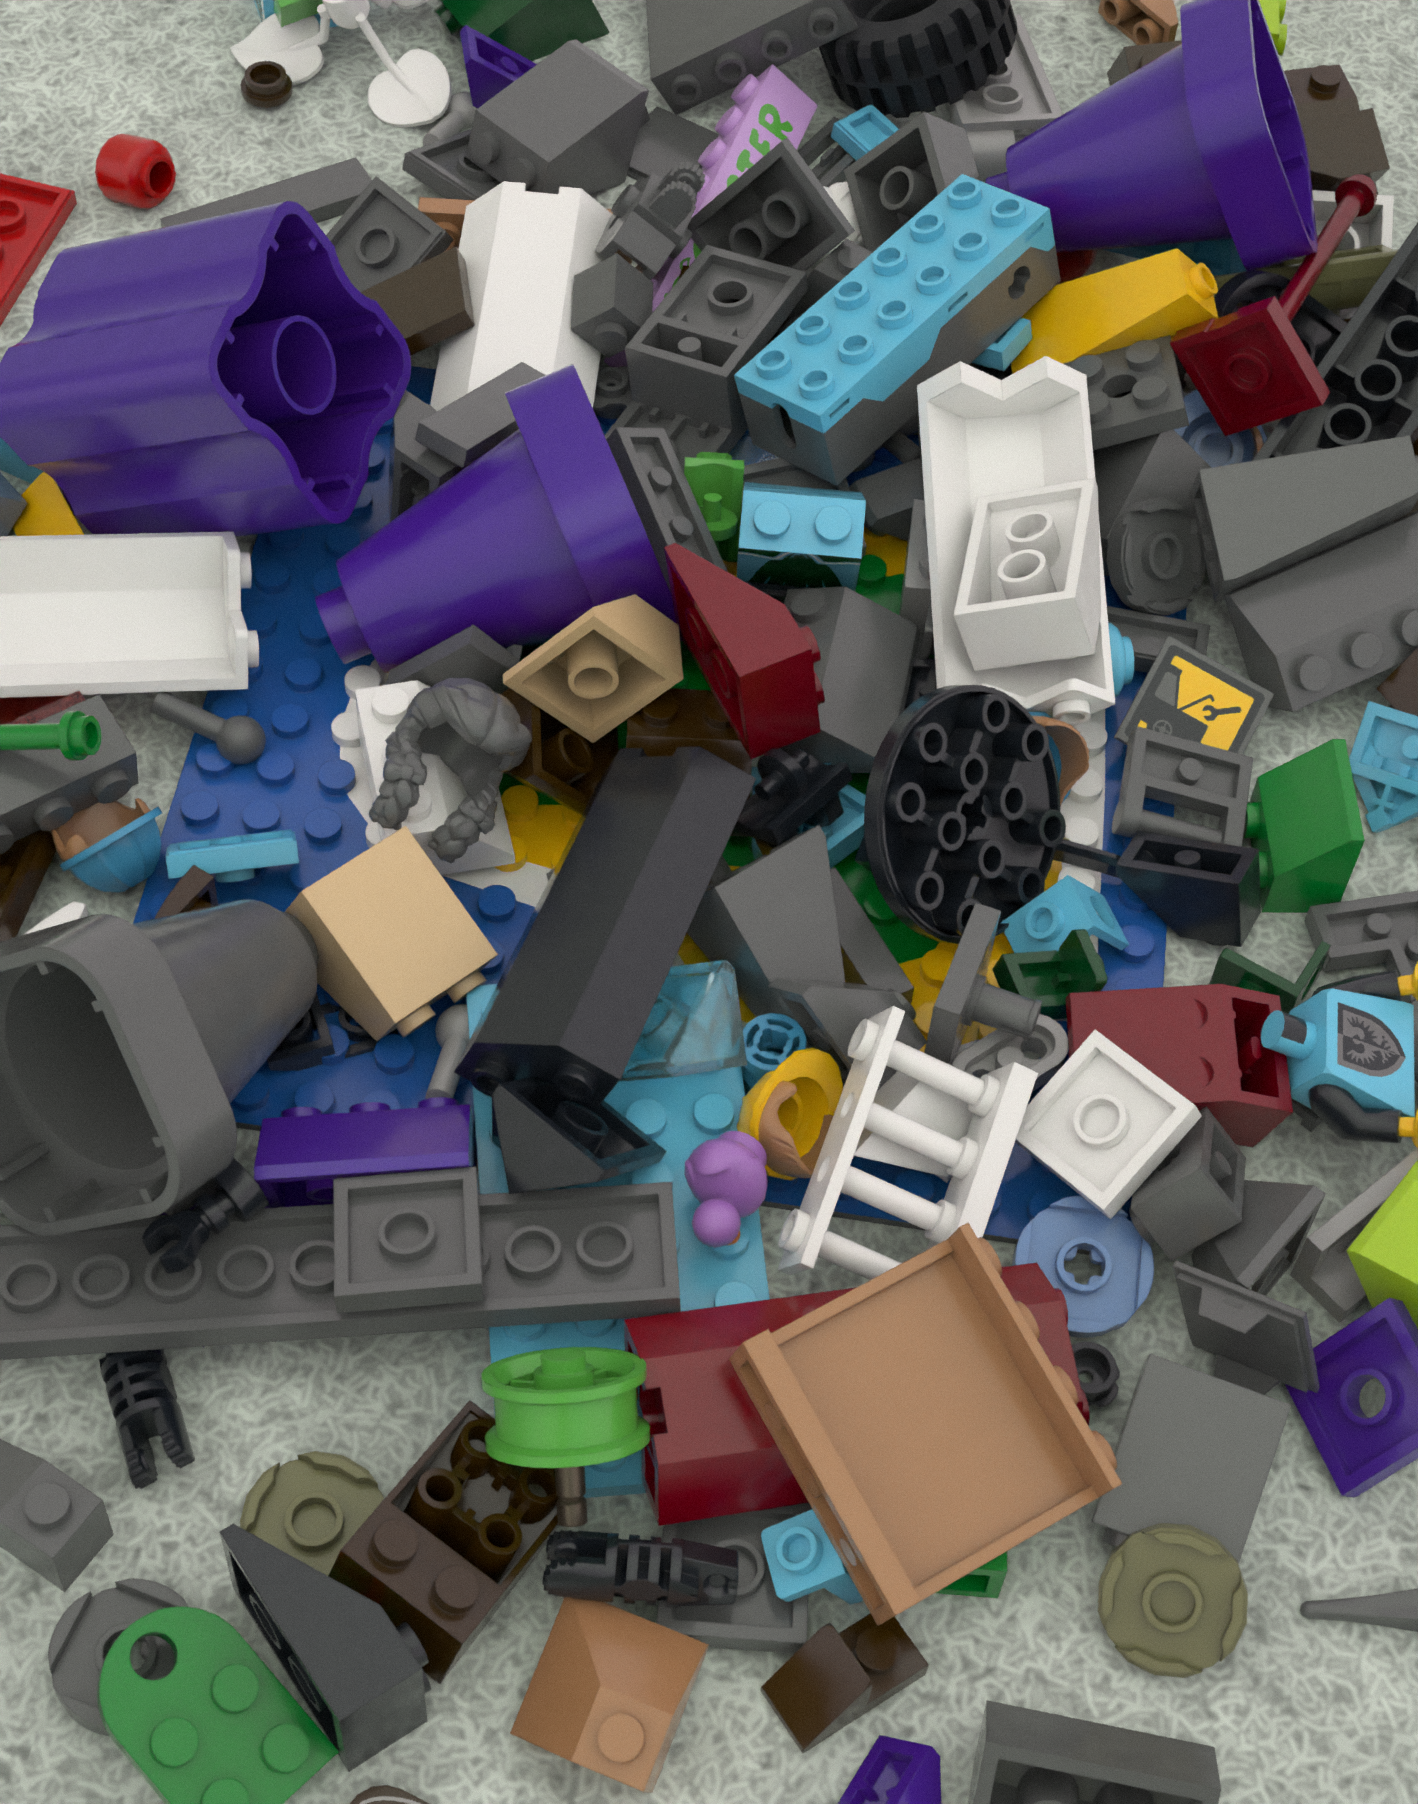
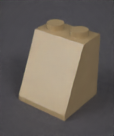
(392, 937)

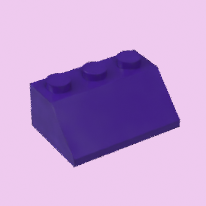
(310, 1149)

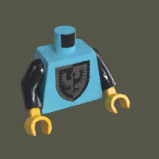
(1353, 1055)

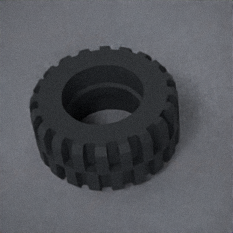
(918, 52)

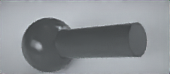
(237, 738)

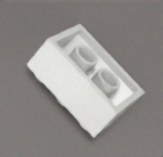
(378, 715)

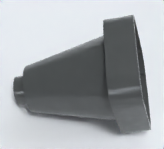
(132, 1050)

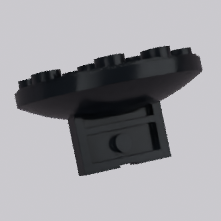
(961, 810)

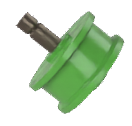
(566, 1414)

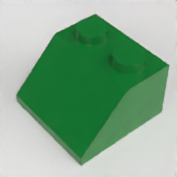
(1305, 829)

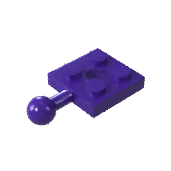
(1356, 1447)

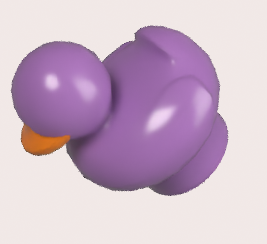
(728, 1182)

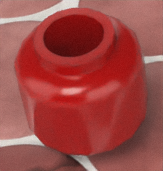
(135, 171)

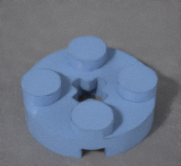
(1113, 1243)

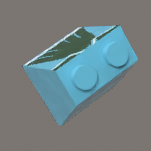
(800, 536)

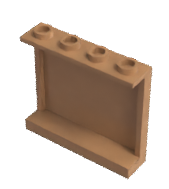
(925, 1422)

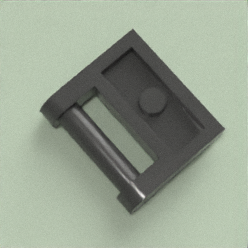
(1187, 777)

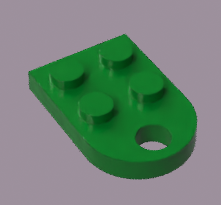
(212, 1725)

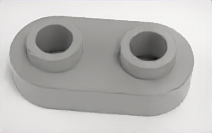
(1003, 1048)

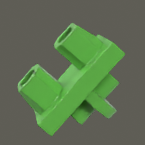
(718, 492)

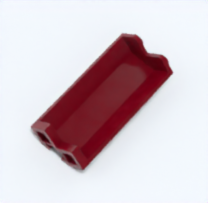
(707, 1438)

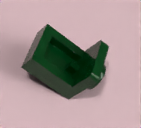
(1053, 973)

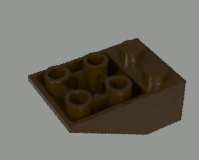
(451, 1540)

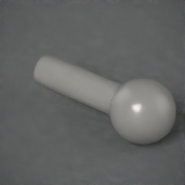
(457, 117)
(453, 1037)

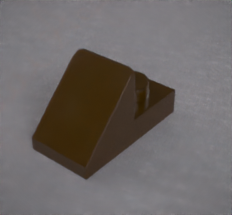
(842, 1678)

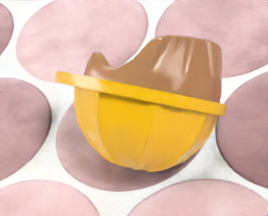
(793, 1111)

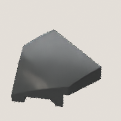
(463, 655)

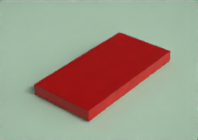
(28, 225)

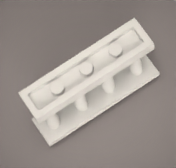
(972, 1161)

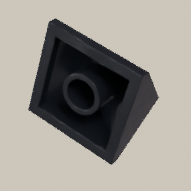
(563, 1141)

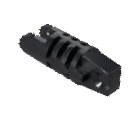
(144, 1408)
(606, 1567)

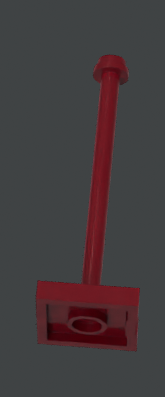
(1252, 360)

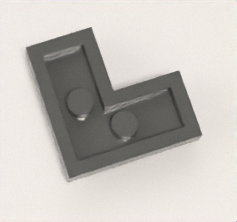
(1368, 933)

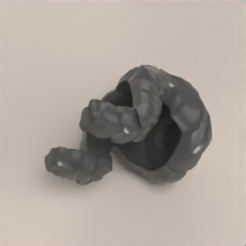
(474, 736)

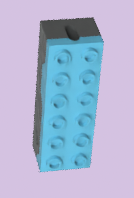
(908, 311)

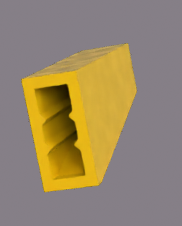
(1119, 308)

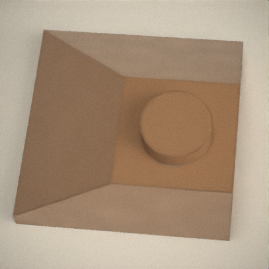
(610, 1691)

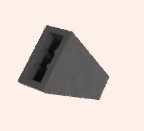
(1297, 505)

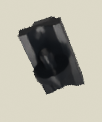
(791, 793)

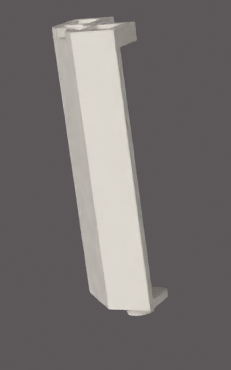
(521, 284)
(992, 440)
(123, 614)

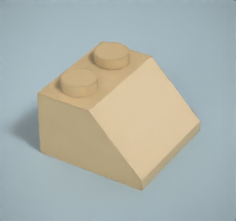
(602, 666)

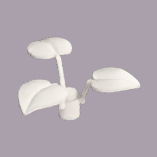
(403, 96)

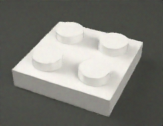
(1104, 1123)

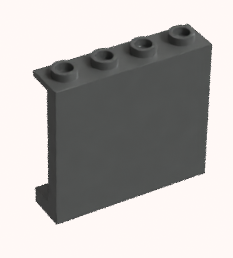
(715, 44)

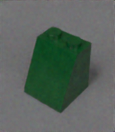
(525, 26)

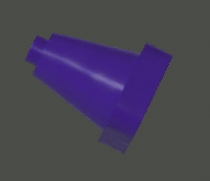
(1180, 150)
(504, 544)

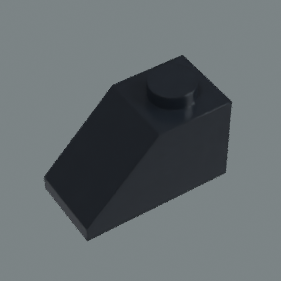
(1195, 885)

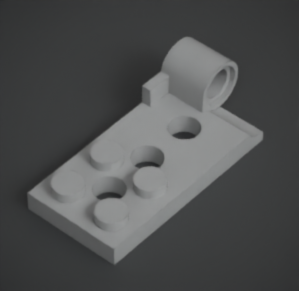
(1008, 101)

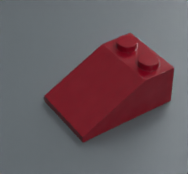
(747, 653)

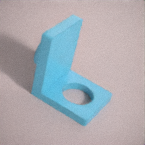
(1059, 910)

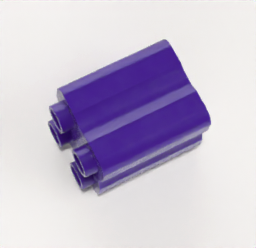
(204, 378)

